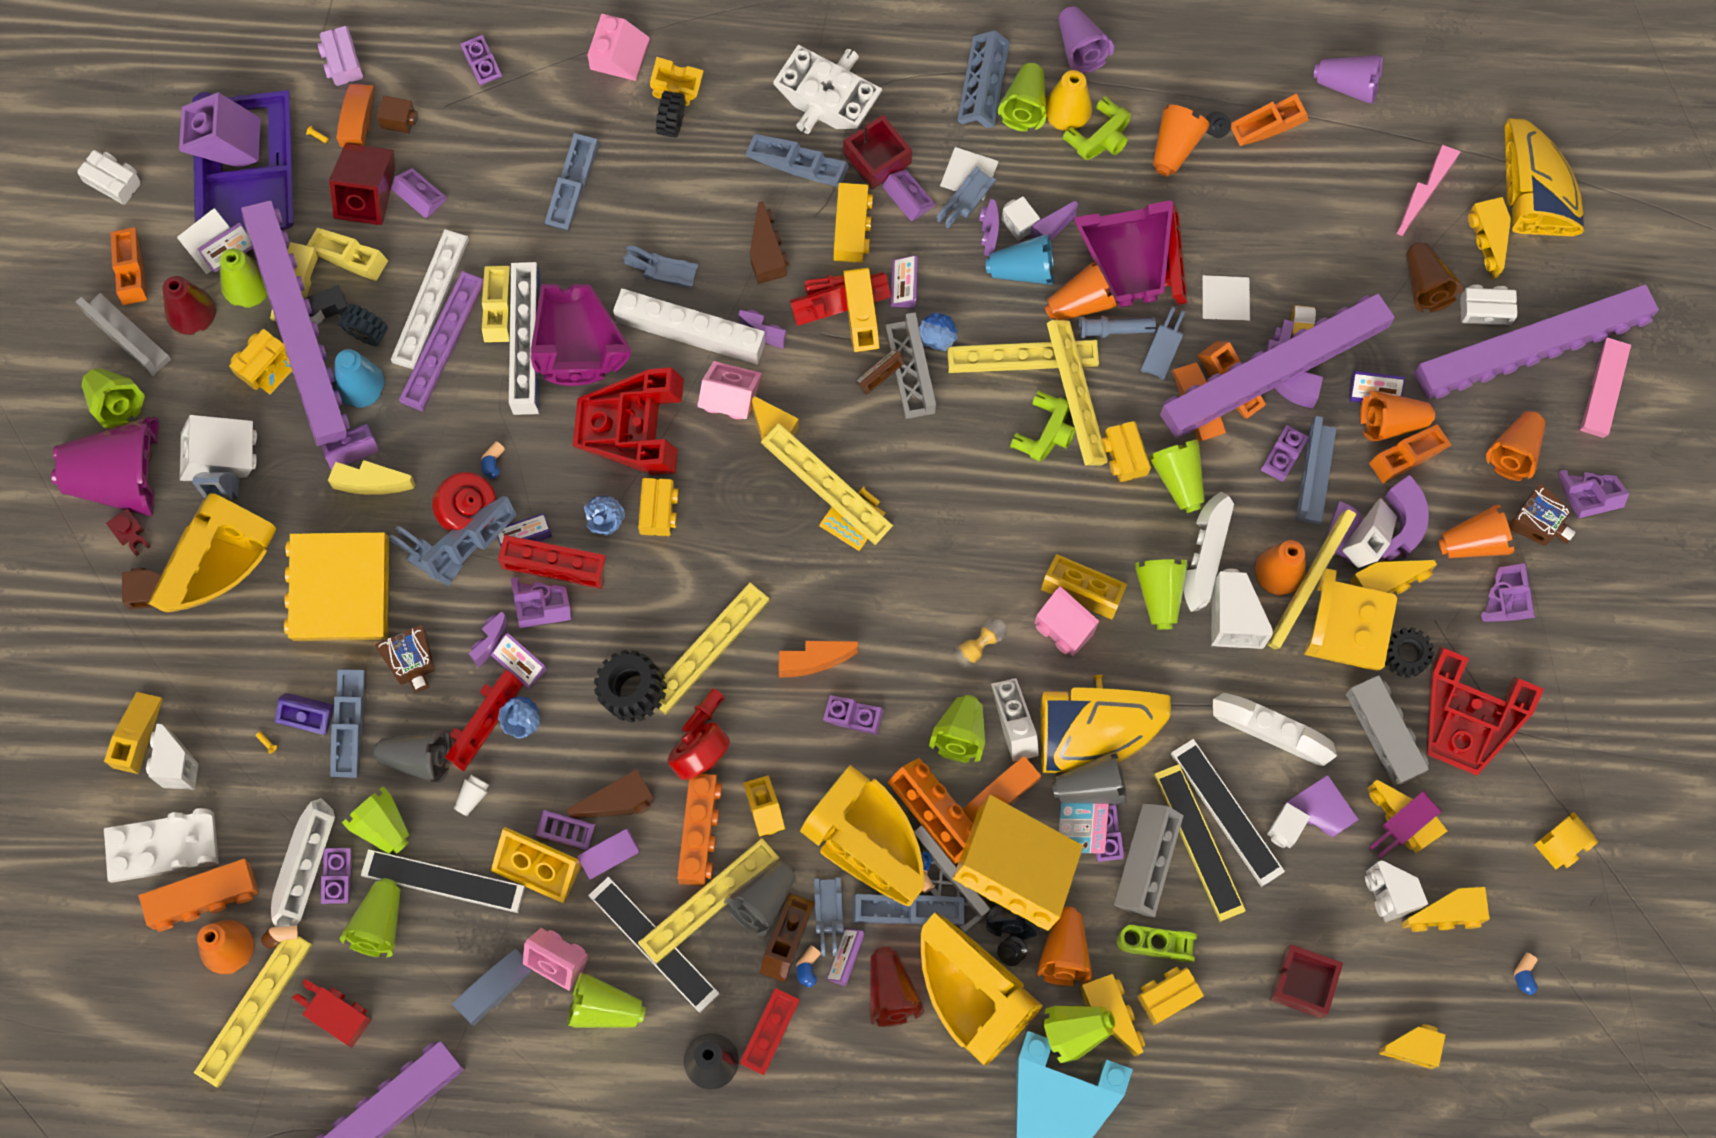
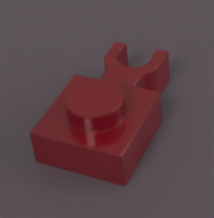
(127, 529)

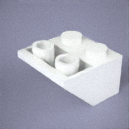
(170, 761)
(1395, 891)

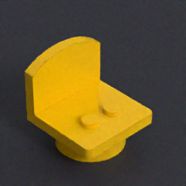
(1351, 624)

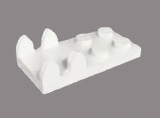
(161, 846)

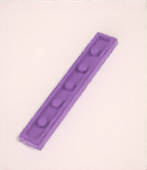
(442, 341)

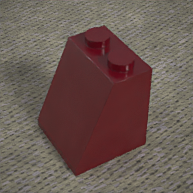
(362, 183)

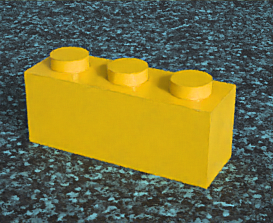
(852, 222)

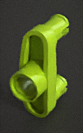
(1108, 137)
(1055, 432)

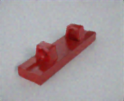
(1176, 275)
(833, 300)
(483, 721)

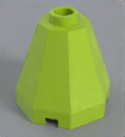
(111, 397)
(960, 731)
(379, 823)
(1077, 1029)

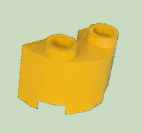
(675, 79)
(1566, 841)

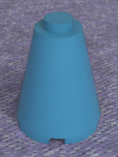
(1024, 262)
(357, 379)

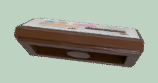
(880, 371)

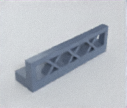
(989, 77)
(1315, 472)

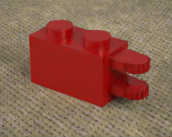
(334, 1014)

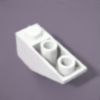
(1371, 536)
(1015, 720)

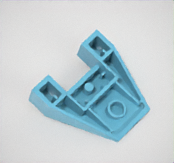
(1059, 1104)

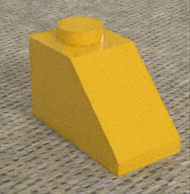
(769, 416)
(764, 806)
(1419, 1046)

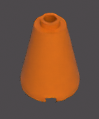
(1177, 138)
(1081, 295)
(1393, 415)
(1518, 448)
(1479, 536)
(1281, 568)
(225, 946)
(1066, 951)

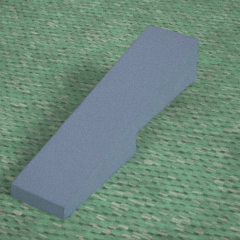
(572, 181)
(884, 910)

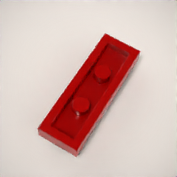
(769, 1032)

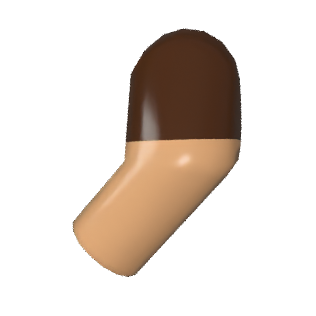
(276, 935)

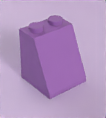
(220, 131)

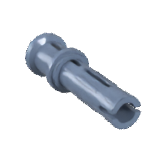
(1104, 326)

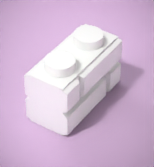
(109, 177)
(1488, 306)

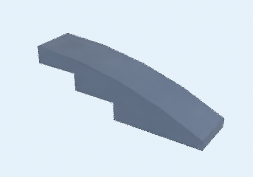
(798, 161)
(461, 543)
(348, 723)

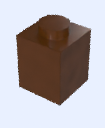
(397, 114)

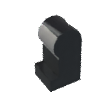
(327, 304)

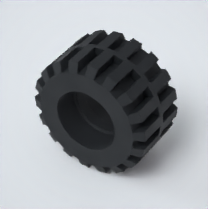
(619, 670)

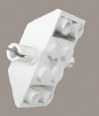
(826, 90)

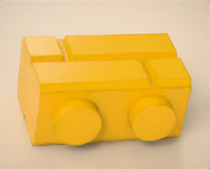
(258, 359)
(1126, 452)
(657, 507)
(1170, 995)

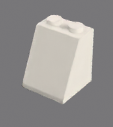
(216, 446)
(1237, 613)

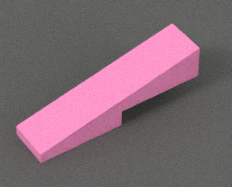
(1443, 162)
(1605, 388)

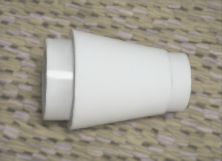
(470, 794)

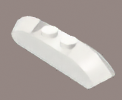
(1215, 522)
(1274, 728)
(301, 863)

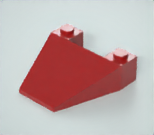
(623, 418)
(1469, 724)

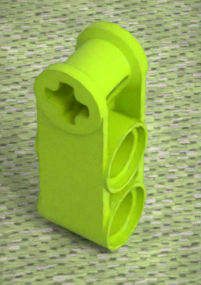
(1176, 944)

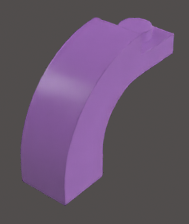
(1303, 388)
(1413, 514)

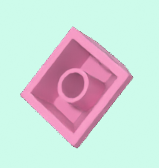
(617, 48)
(729, 390)
(1066, 622)
(554, 958)

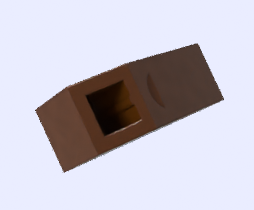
(765, 254)

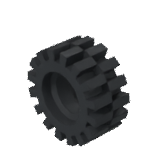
(670, 114)
(1419, 642)

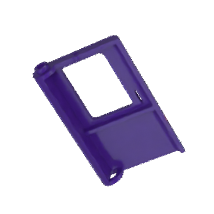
(246, 187)

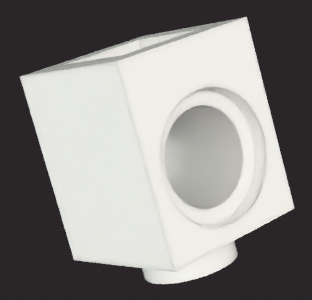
(1019, 218)
(1287, 826)

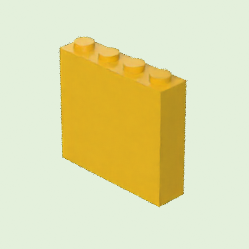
(337, 586)
(1018, 862)

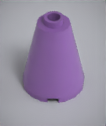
(1083, 41)
(1351, 76)

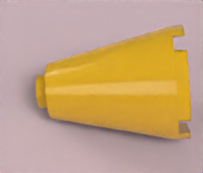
(1069, 102)

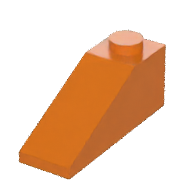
(1219, 359)

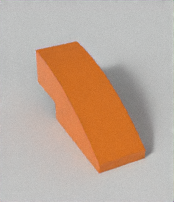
(355, 115)
(1269, 120)
(128, 266)
(1187, 377)
(1409, 453)
(816, 657)
(1007, 786)

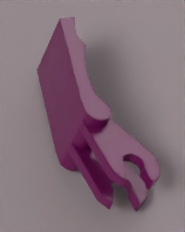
(1409, 821)

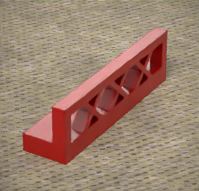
(552, 561)

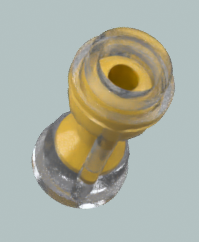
(972, 650)

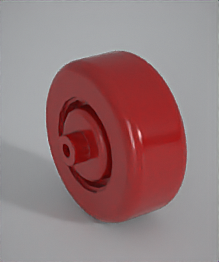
(460, 498)
(698, 751)

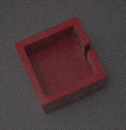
(880, 155)
(1306, 981)

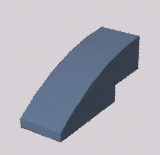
(220, 483)
(492, 987)

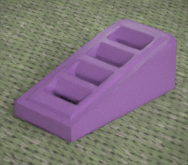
(1055, 222)
(542, 822)

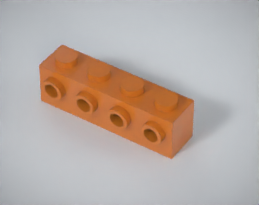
(933, 807)
(697, 830)
(198, 895)

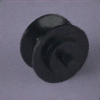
(1219, 124)
(1012, 951)

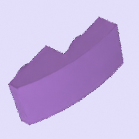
(480, 60)
(990, 219)
(773, 334)
(1284, 453)
(494, 631)
(853, 715)
(1113, 845)
(608, 853)
(336, 875)

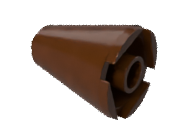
(1431, 279)

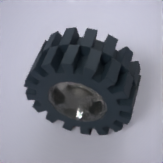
(363, 324)

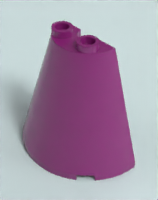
(1130, 250)
(575, 337)
(109, 466)

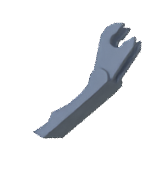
(967, 196)
(661, 268)
(1163, 348)
(420, 549)
(828, 910)

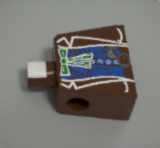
(1542, 518)
(409, 657)

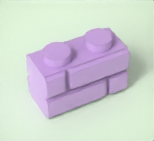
(340, 55)

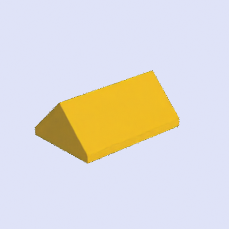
(1087, 586)
(535, 865)

